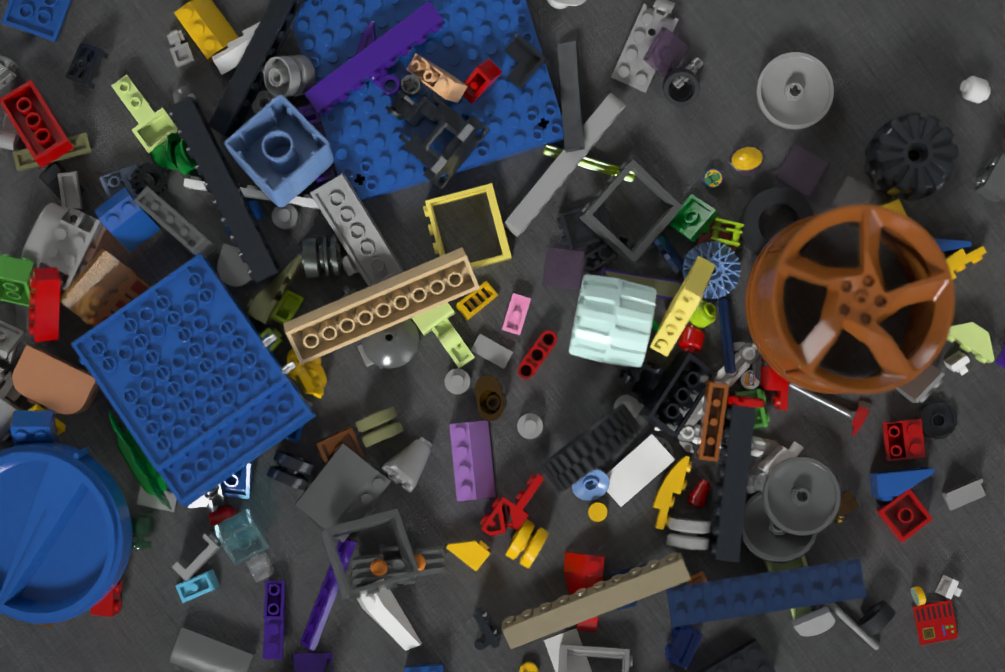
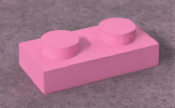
(516, 314)

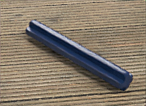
(727, 336)

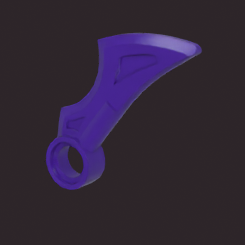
(367, 38)

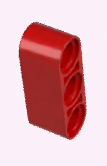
(539, 345)

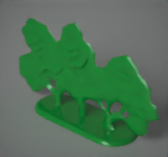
(139, 463)

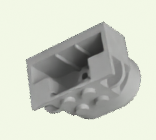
(64, 241)

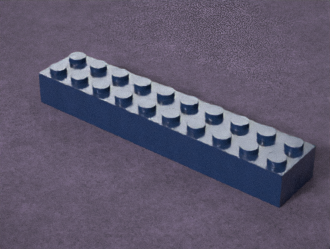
(766, 592)

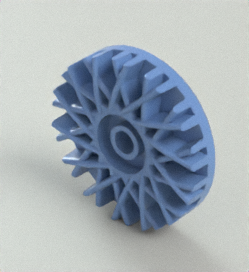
(725, 270)

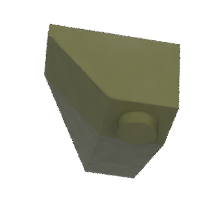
(269, 297)

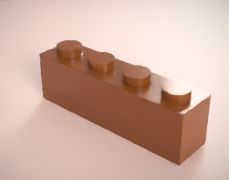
(712, 420)

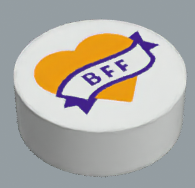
(749, 381)

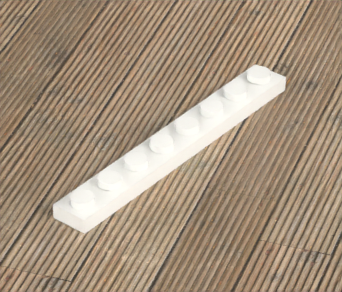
(253, 192)

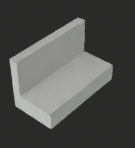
(964, 493)

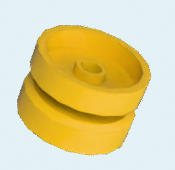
(525, 542)

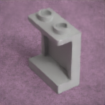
(188, 570)

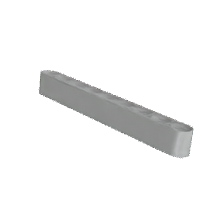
(563, 166)

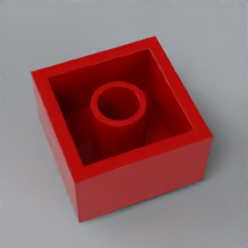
(904, 515)

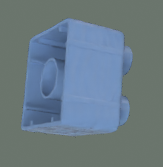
(280, 151)

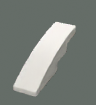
(232, 56)

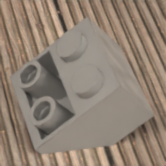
(918, 388)

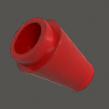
(699, 494)

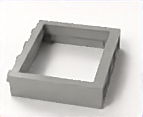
(573, 650)

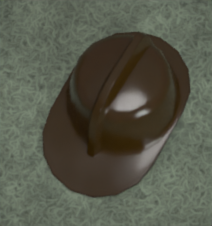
(489, 398)

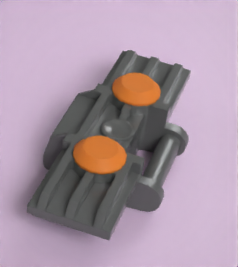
(375, 566)

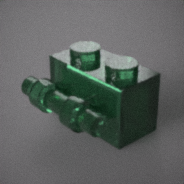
(141, 527)

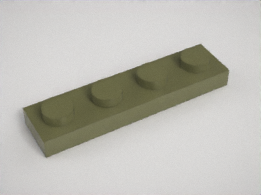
(81, 144)

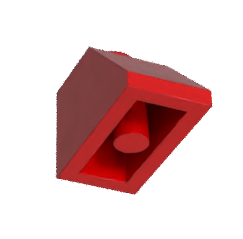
(481, 80)

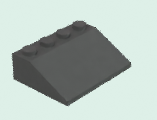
(342, 490)

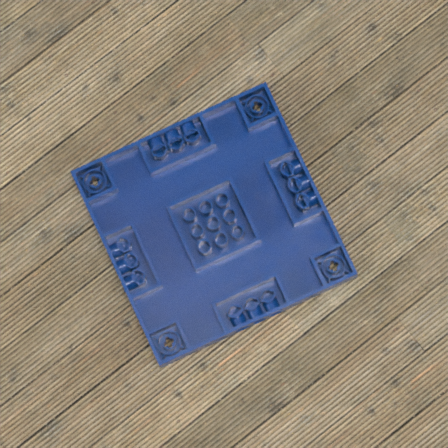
(366, 134)

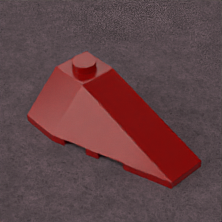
(580, 572)

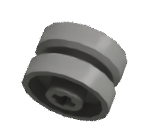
(688, 535)

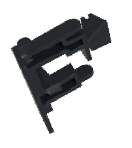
(457, 150)

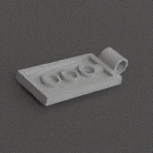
(631, 67)

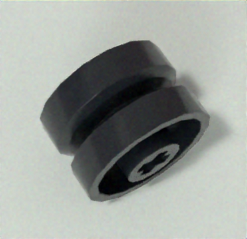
(291, 470)

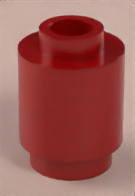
(222, 514)

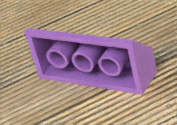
(472, 460)

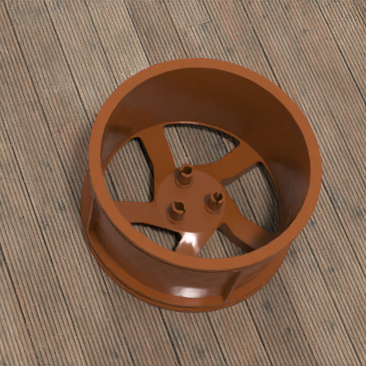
(854, 301)

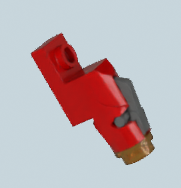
(773, 381)

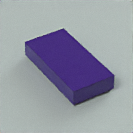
(311, 661)

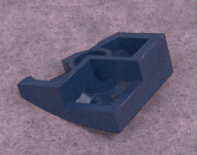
(669, 253)

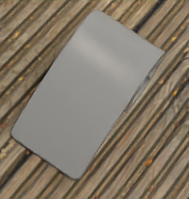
(8, 135)

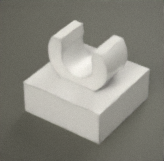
(957, 362)
(948, 587)

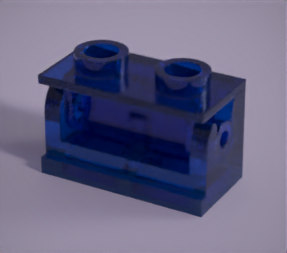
(683, 645)

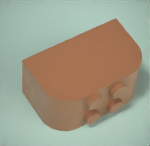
(54, 382)

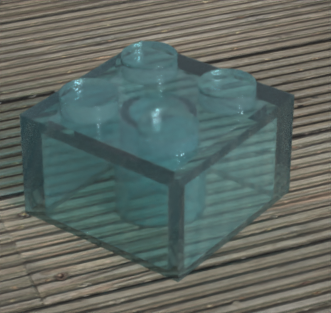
(241, 537)

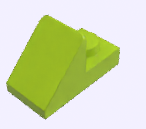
(287, 307)

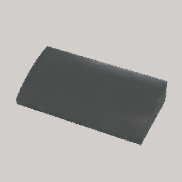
(209, 654)

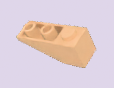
(436, 78)

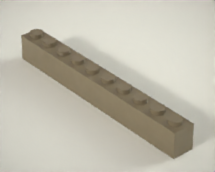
(595, 600)

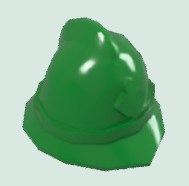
(164, 153)

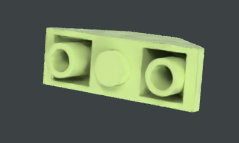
(973, 339)

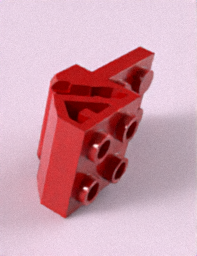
(494, 522)

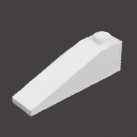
(389, 615)

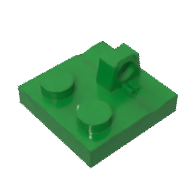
(693, 218)

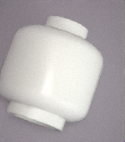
(975, 89)

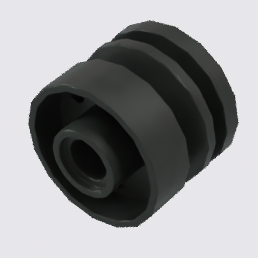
(321, 256)

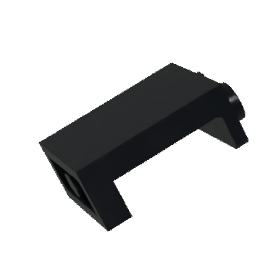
(576, 232)

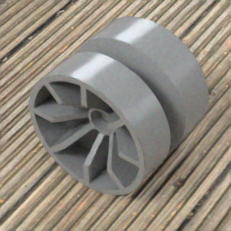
(289, 75)

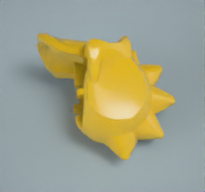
(308, 375)

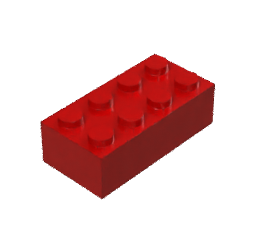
(36, 124)

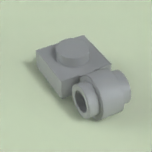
(182, 52)

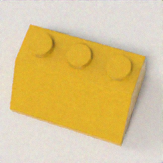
(206, 26)

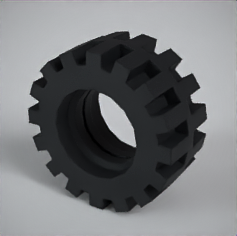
(153, 170)

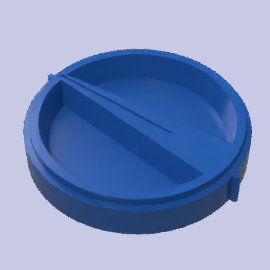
(59, 532)

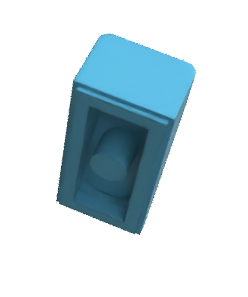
(197, 586)

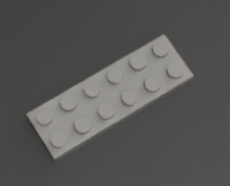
(356, 230)

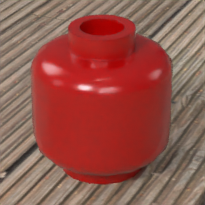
(691, 339)

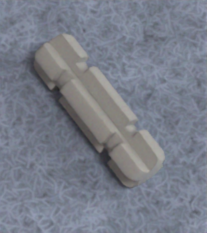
(678, 82)

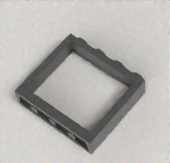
(588, 210)
(174, 223)
(360, 524)

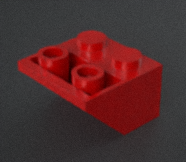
(903, 439)

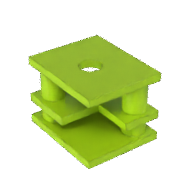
(717, 228)

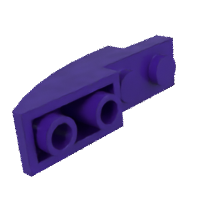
(274, 620)

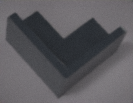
(528, 61)

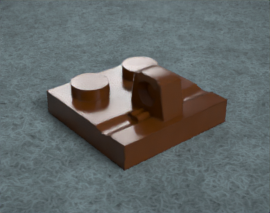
(329, 445)

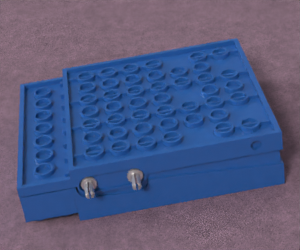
(193, 380)

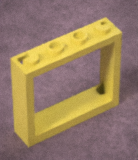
(434, 230)
(682, 306)

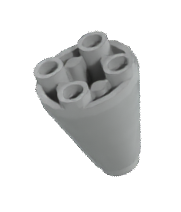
(408, 464)

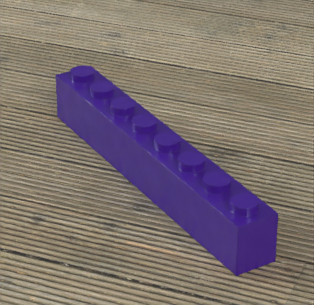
(375, 58)

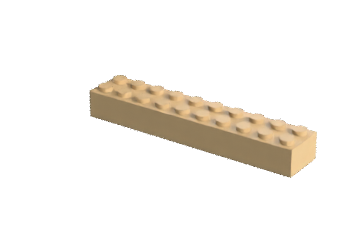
(381, 306)

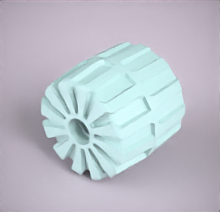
(612, 321)

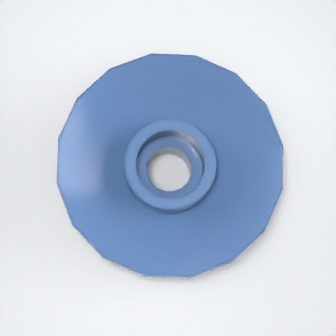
(592, 485)

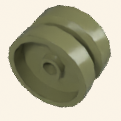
(379, 426)

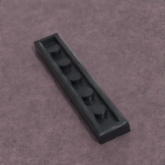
(571, 96)

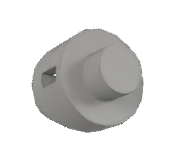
(285, 217)
(457, 381)
(630, 402)
(530, 426)

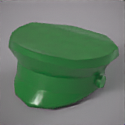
(184, 161)

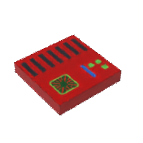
(935, 622)

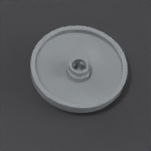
(795, 90)

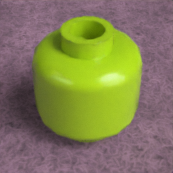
(703, 315)

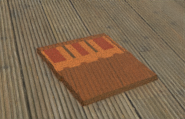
(103, 289)

